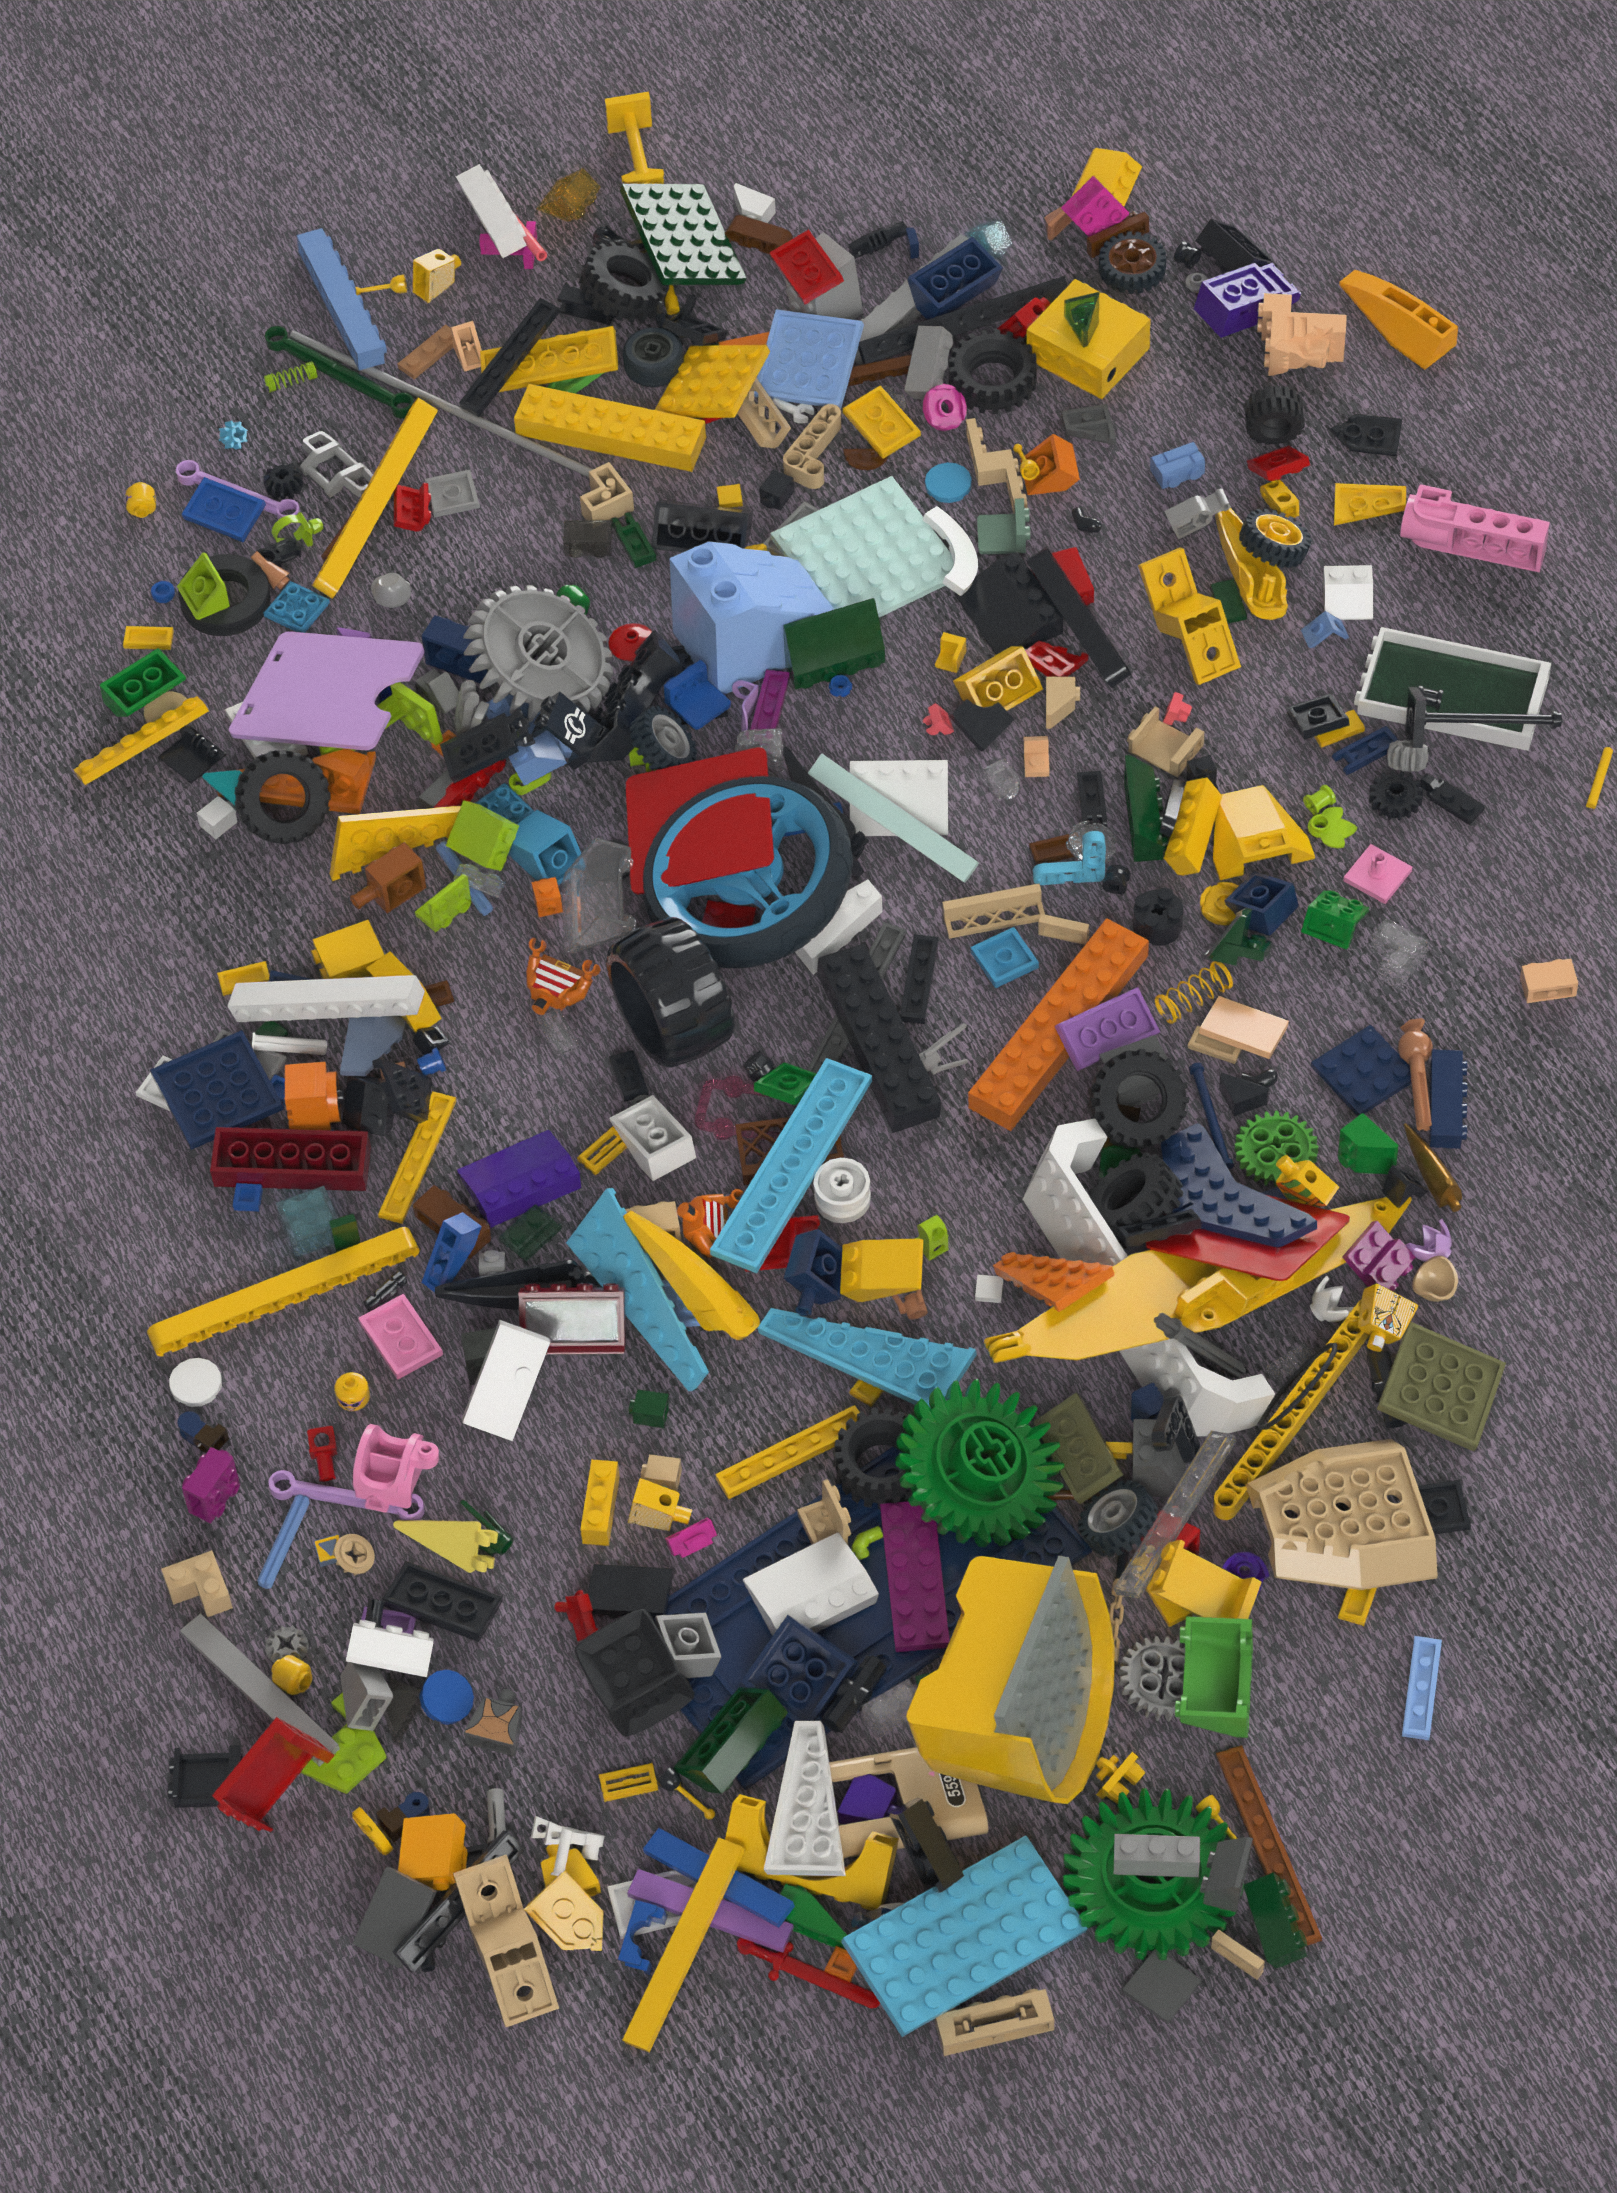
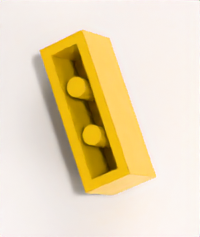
(600, 1502)

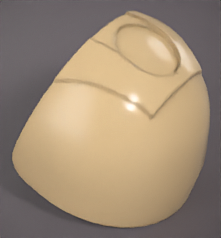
(1436, 1273)

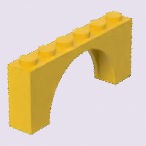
(865, 1878)

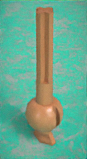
(1416, 1049)

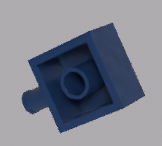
(814, 1270)

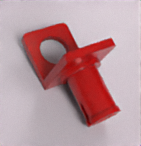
(323, 1454)

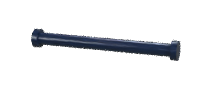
(1197, 1071)

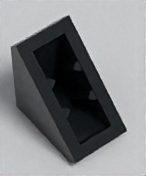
(1241, 1094)

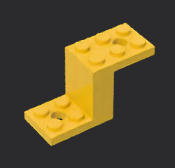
(1189, 616)

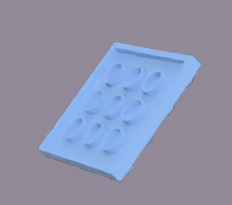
(809, 358)

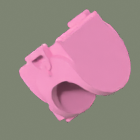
(390, 1467)

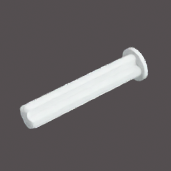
(289, 1044)

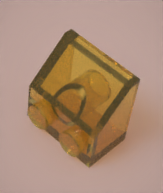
(570, 196)

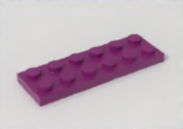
(914, 1578)

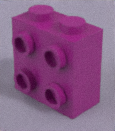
(211, 1485)

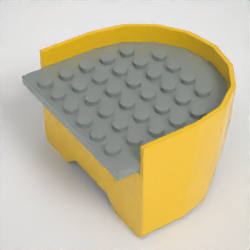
(1021, 1681)

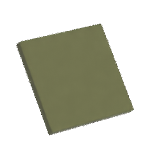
(1441, 1386)

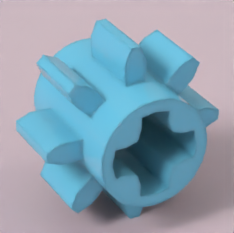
(233, 435)

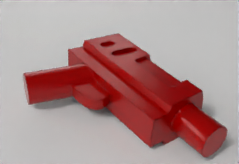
(579, 1613)

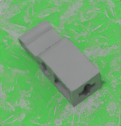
(1196, 512)

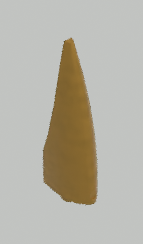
(1437, 1177)

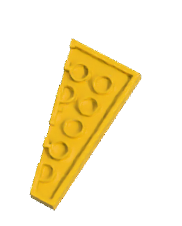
(371, 836)

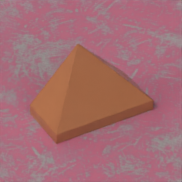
(1056, 222)

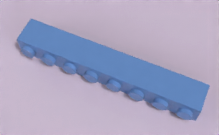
(341, 299)

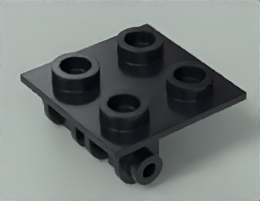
(191, 754)

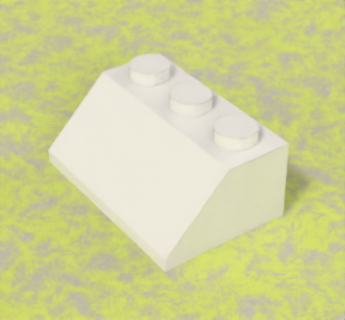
(390, 1648)

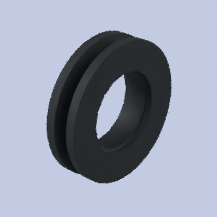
(245, 614)

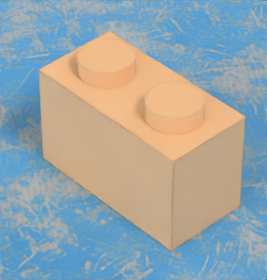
(1549, 980)

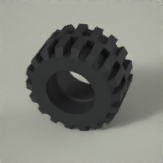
(1274, 415)

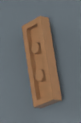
(427, 353)

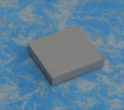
(452, 493)

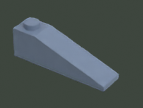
(367, 1041)

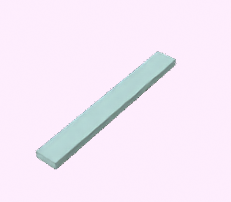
(893, 818)

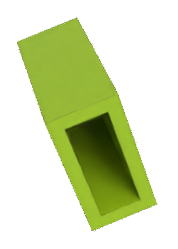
(482, 835)

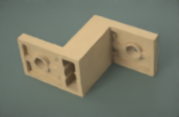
(506, 1941)

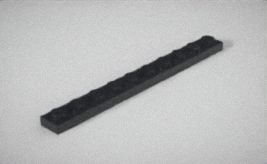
(960, 320)

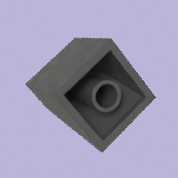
(1154, 1470)

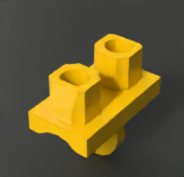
(1128, 1769)

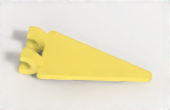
(453, 1540)

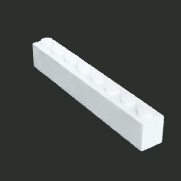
(326, 998)

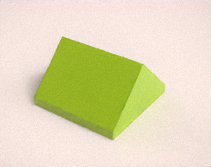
(203, 589)

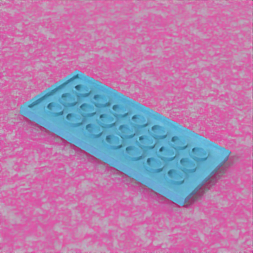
(965, 1938)

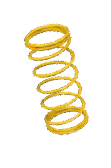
(1168, 1001)

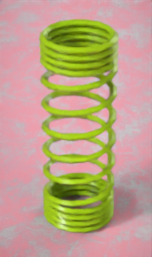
(310, 369)

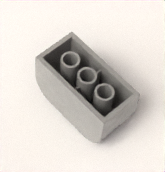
(841, 301)

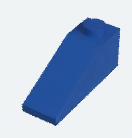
(451, 1250)

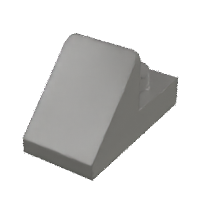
(439, 689)

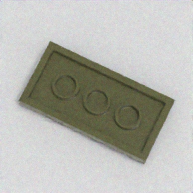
(1085, 1454)

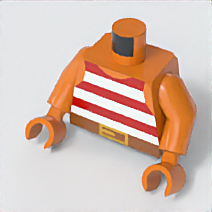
(555, 982)
(705, 1218)

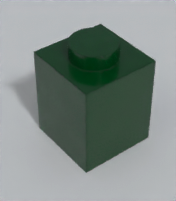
(649, 1408)

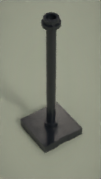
(1418, 717)

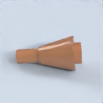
(275, 575)

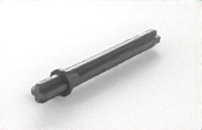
(1174, 1329)

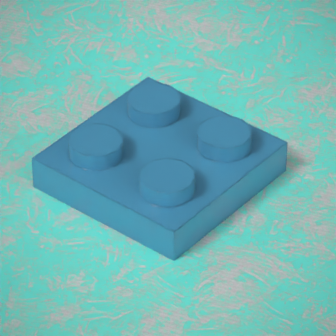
(1004, 957)

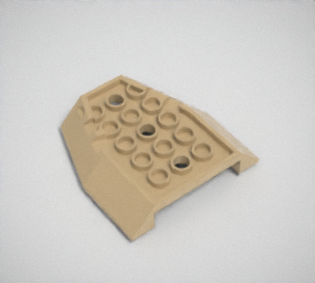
(1354, 1548)

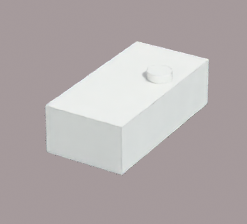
(505, 1380)

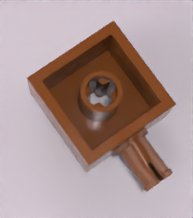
(392, 879)

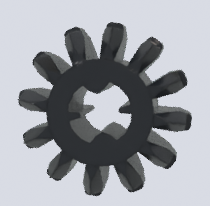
(283, 481)

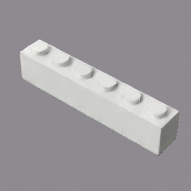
(492, 210)

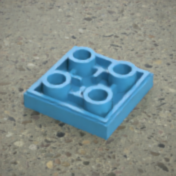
(296, 607)
(506, 804)

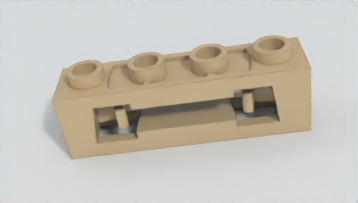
(954, 2024)

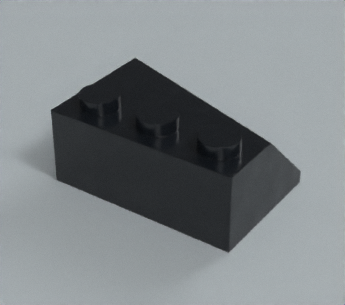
(926, 1845)

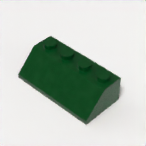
(1143, 810)
(731, 1739)

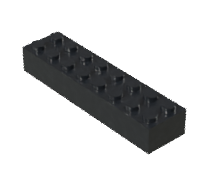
(878, 1038)

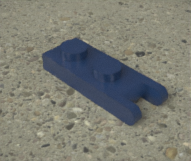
(1365, 750)

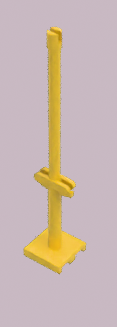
(629, 115)

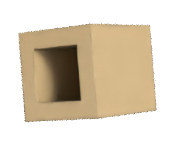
(662, 1471)

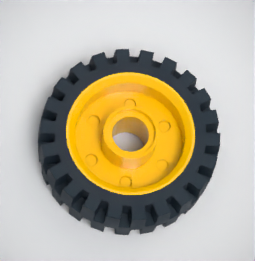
(1275, 538)

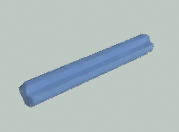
(453, 862)
(283, 1541)

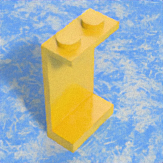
(1202, 1585)

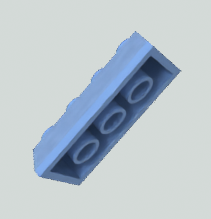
(533, 760)

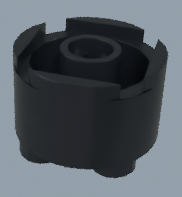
(1158, 916)

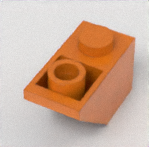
(344, 768)

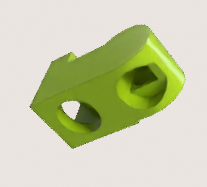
(933, 1234)

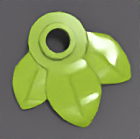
(1334, 828)

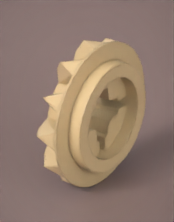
(360, 1547)

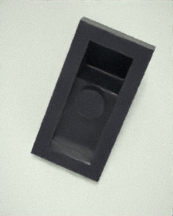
(1402, 1185)

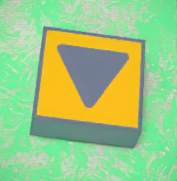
(325, 1549)

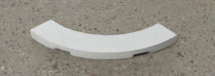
(960, 547)

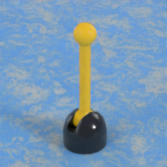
(671, 1781)

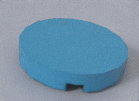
(948, 482)

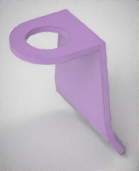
(749, 701)

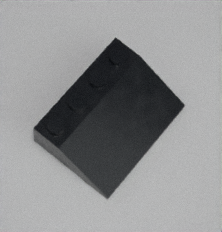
(1011, 606)

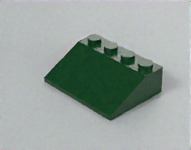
(833, 644)

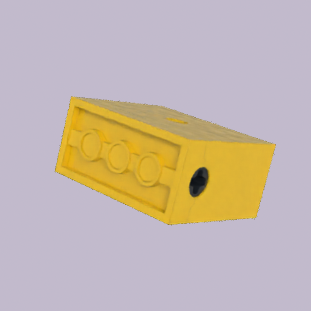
(1113, 349)

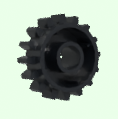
(1395, 795)

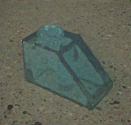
(991, 236)

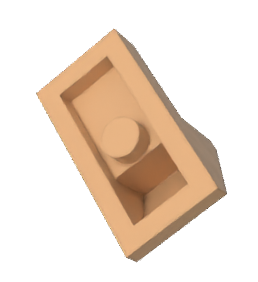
(1036, 756)

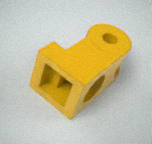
(1280, 498)

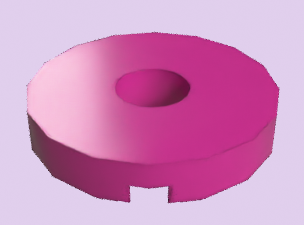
(933, 410)

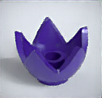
(1256, 1566)

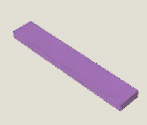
(728, 1917)

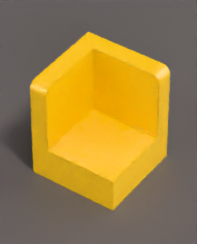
(952, 652)

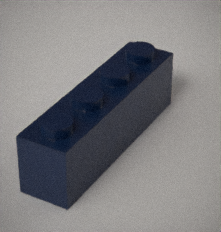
(1446, 1099)

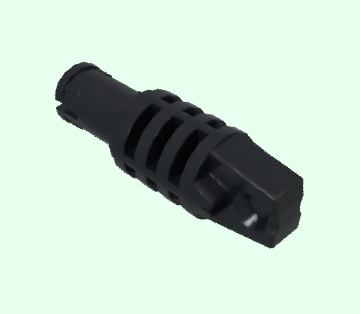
(876, 239)

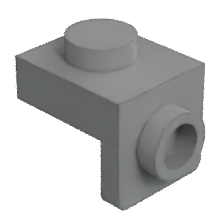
(491, 1262)

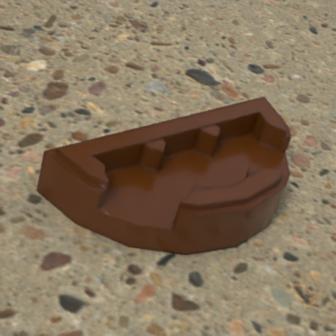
(863, 458)

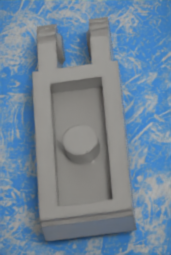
(466, 706)

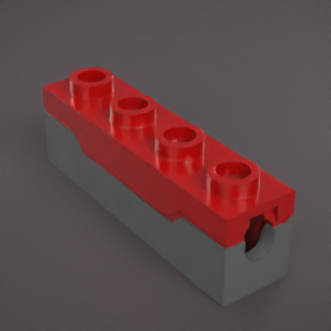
(448, 794)

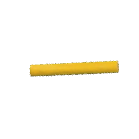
(1599, 777)

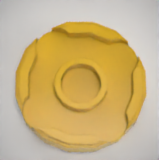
(1213, 903)
(372, 1831)

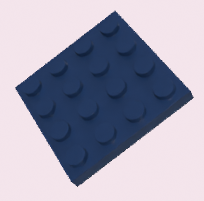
(216, 1088)

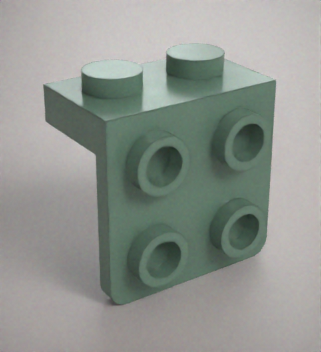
(1004, 531)

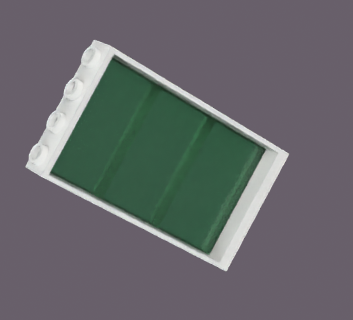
(1471, 682)

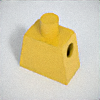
(575, 1867)

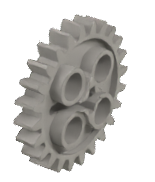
(1138, 1673)

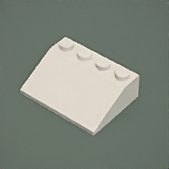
(912, 785)
(813, 1586)

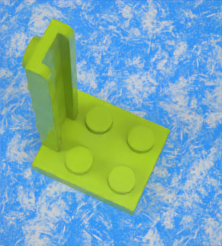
(412, 710)

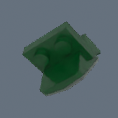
(1236, 944)

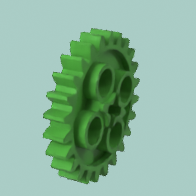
(1270, 1129)

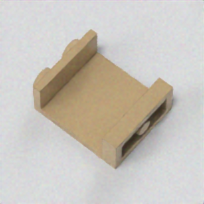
(1163, 744)

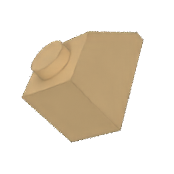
(1060, 699)

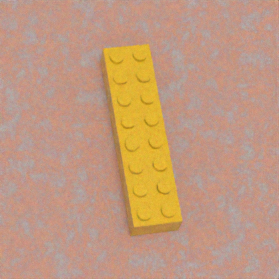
(610, 427)

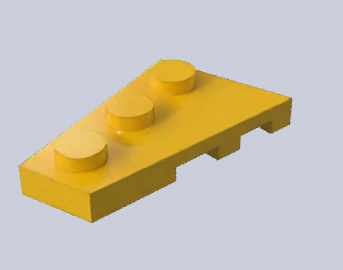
(1363, 501)

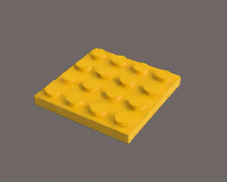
(713, 380)

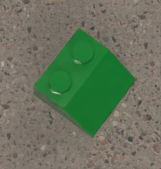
(1366, 1147)

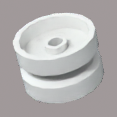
(842, 1190)

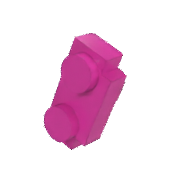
(691, 1538)

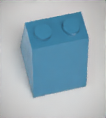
(544, 847)

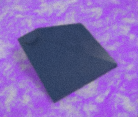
(800, 1670)

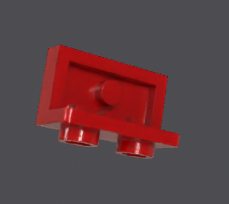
(411, 507)

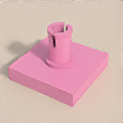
(1377, 874)

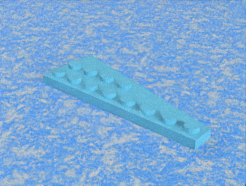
(615, 1256)
(876, 1356)

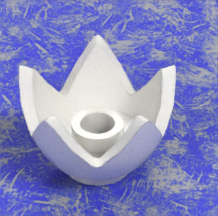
(1326, 1302)

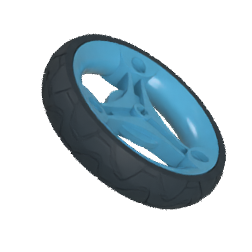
(790, 919)

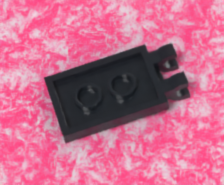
(486, 744)

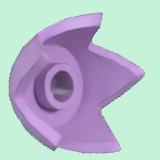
(1435, 1243)

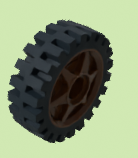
(1132, 262)

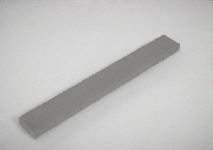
(251, 1680)

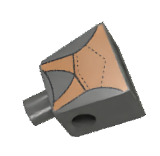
(496, 1724)

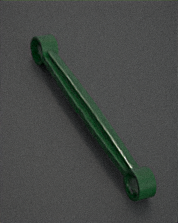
(338, 371)

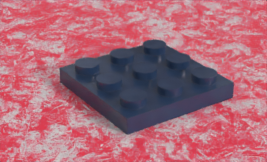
(1363, 1070)

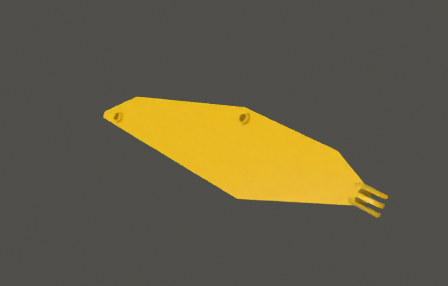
(1148, 1283)

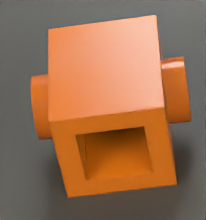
(547, 897)

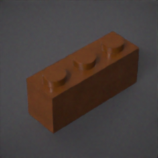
(438, 1206)

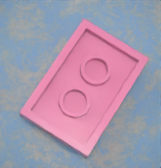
(400, 1336)

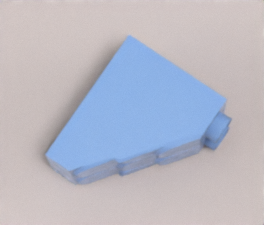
(734, 608)

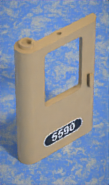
(953, 1800)

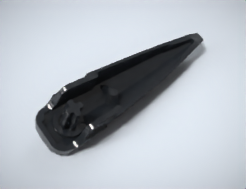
(800, 776)
(502, 1288)

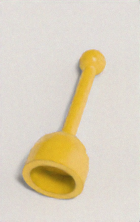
(397, 284)
(1028, 467)
(1213, 1803)

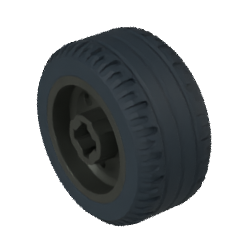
(652, 357)

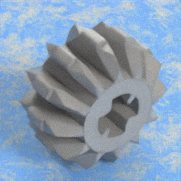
(1405, 757)

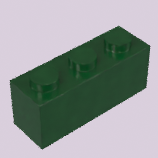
(1276, 1920)

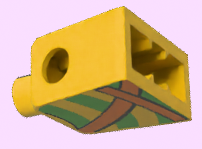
(1304, 1182)

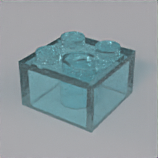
(307, 1221)

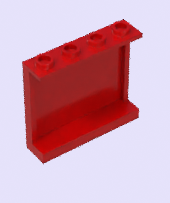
(267, 1773)

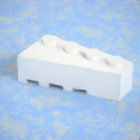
(857, 911)

